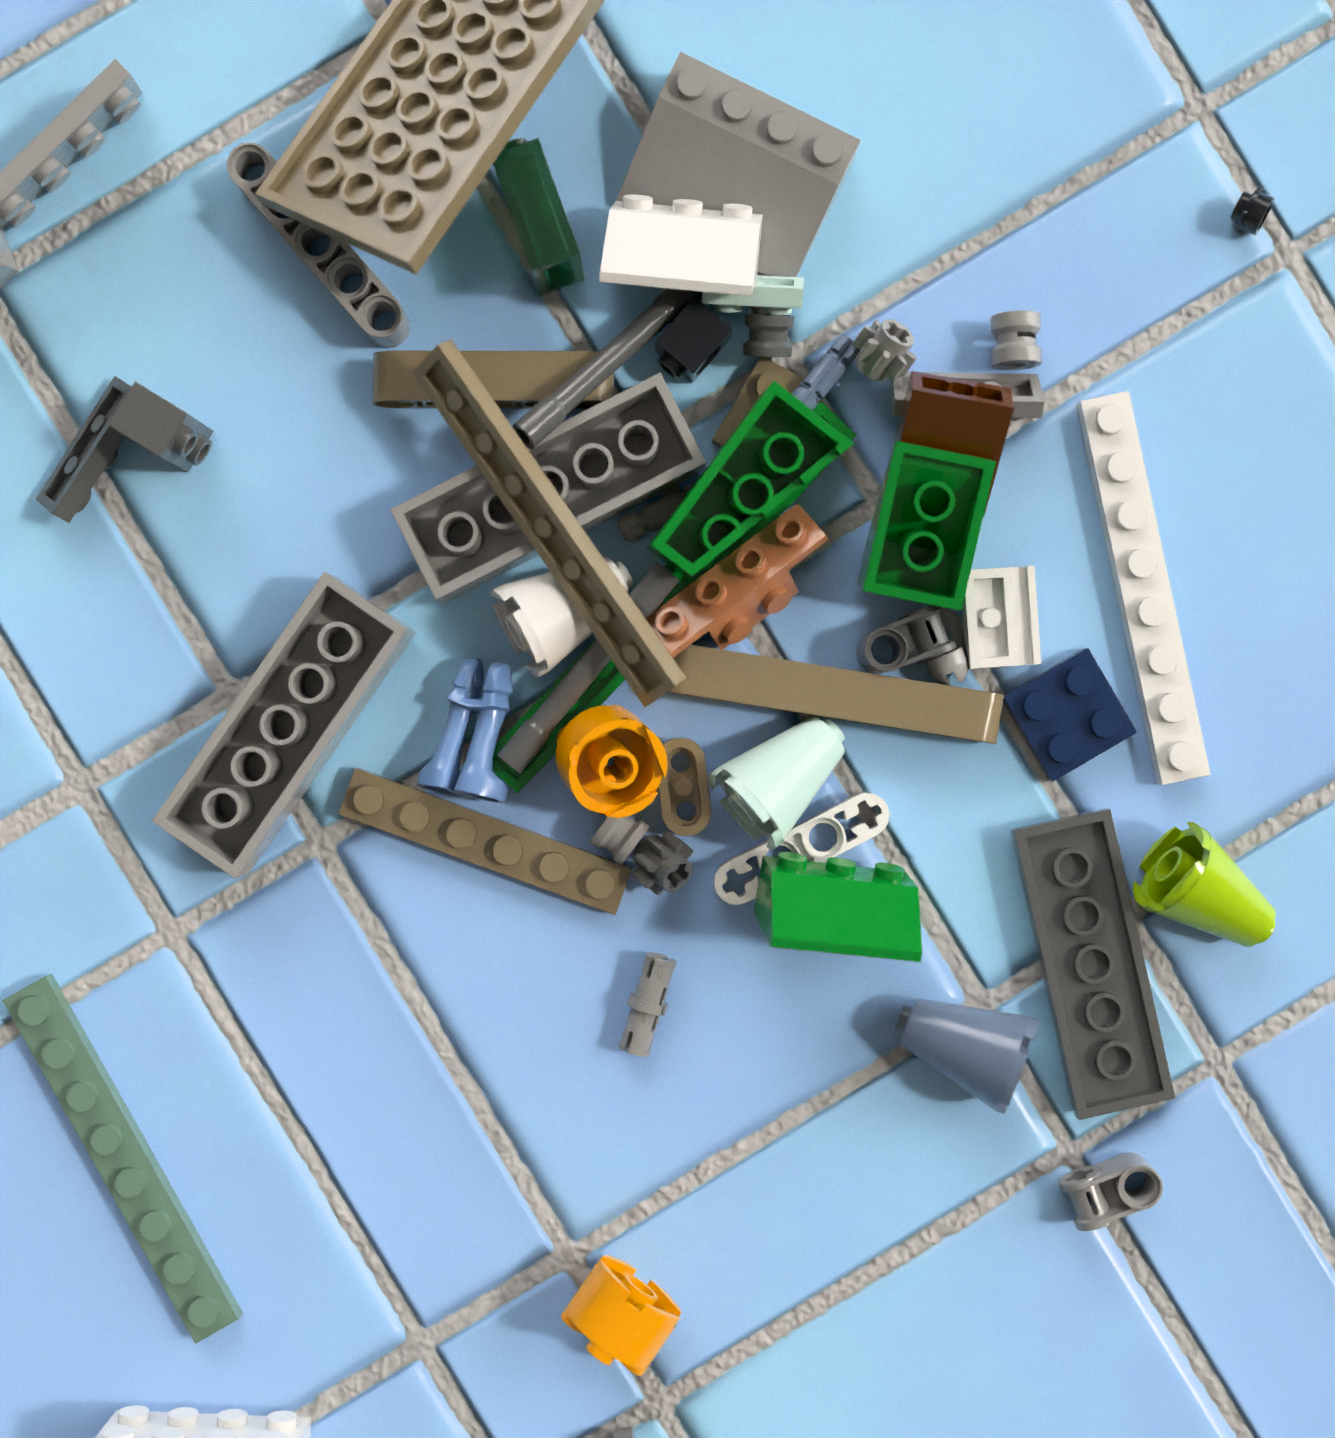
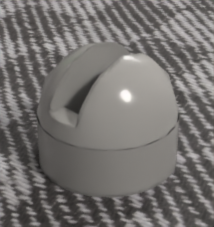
(947, 663)

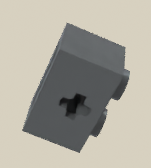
(162, 428)

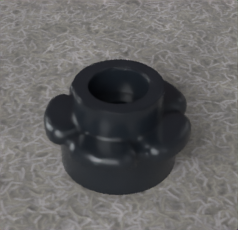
(1252, 211)

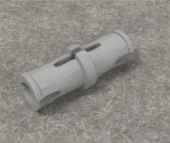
(647, 1004)

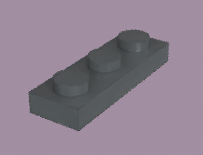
(86, 458)

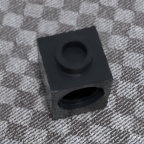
(691, 341)

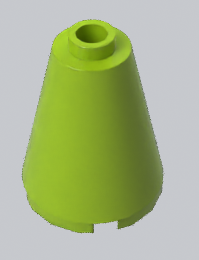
(1202, 887)

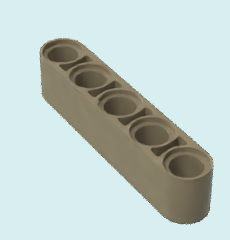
(510, 377)

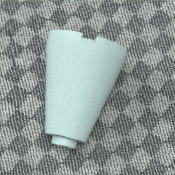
(779, 778)

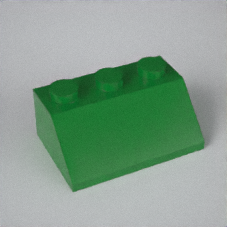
(839, 907)

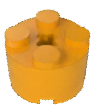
(636, 756)
(621, 1315)

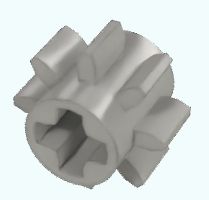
(884, 350)

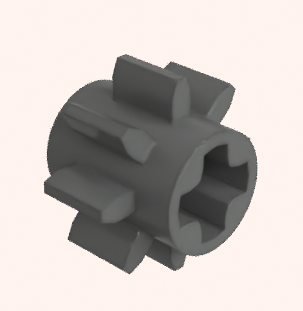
(662, 863)

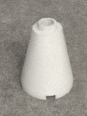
(543, 619)

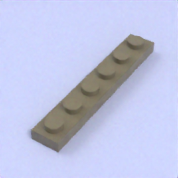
(485, 840)

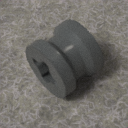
(768, 335)

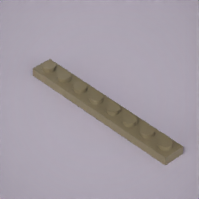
(548, 523)

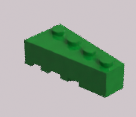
(754, 471)

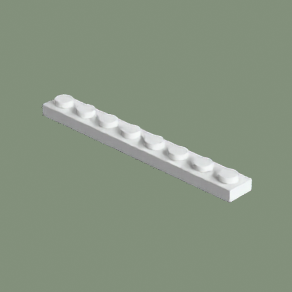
(1143, 588)

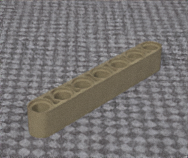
(839, 694)

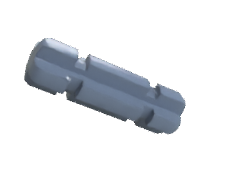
(826, 372)

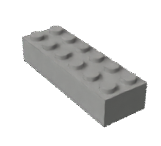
(595, 461)
(283, 726)

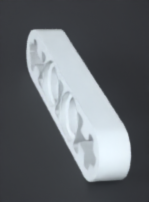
(799, 843)

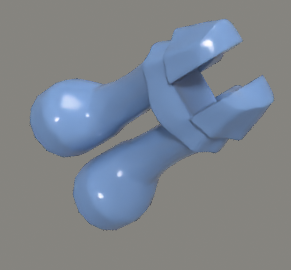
(477, 776)

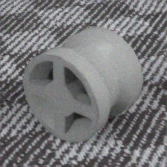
(619, 836)

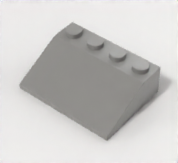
(740, 146)

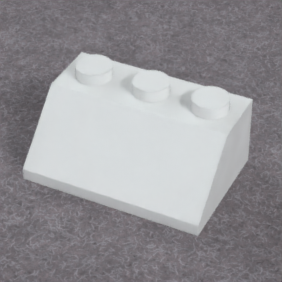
(682, 246)

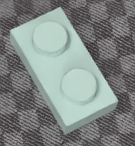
(773, 293)

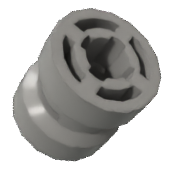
(1016, 340)

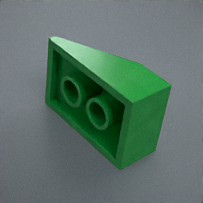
(926, 525)

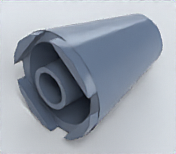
(970, 1046)

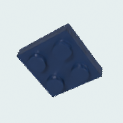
(1068, 714)

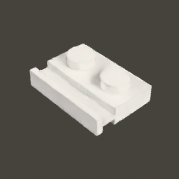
(1001, 618)

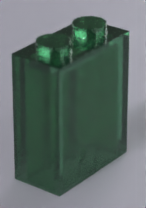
(538, 215)

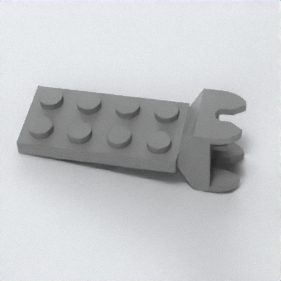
(65, 138)

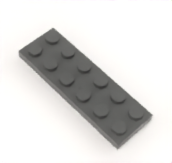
(1092, 963)

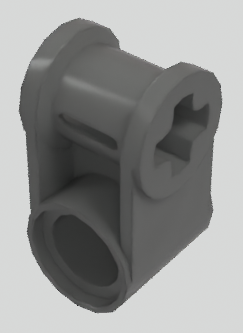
(913, 639)

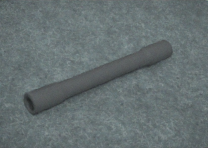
(553, 409)
(536, 730)

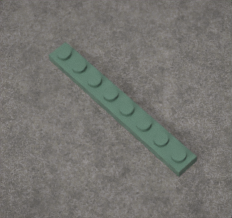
(123, 1158)

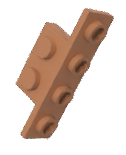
(740, 587)

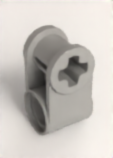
(1107, 1191)

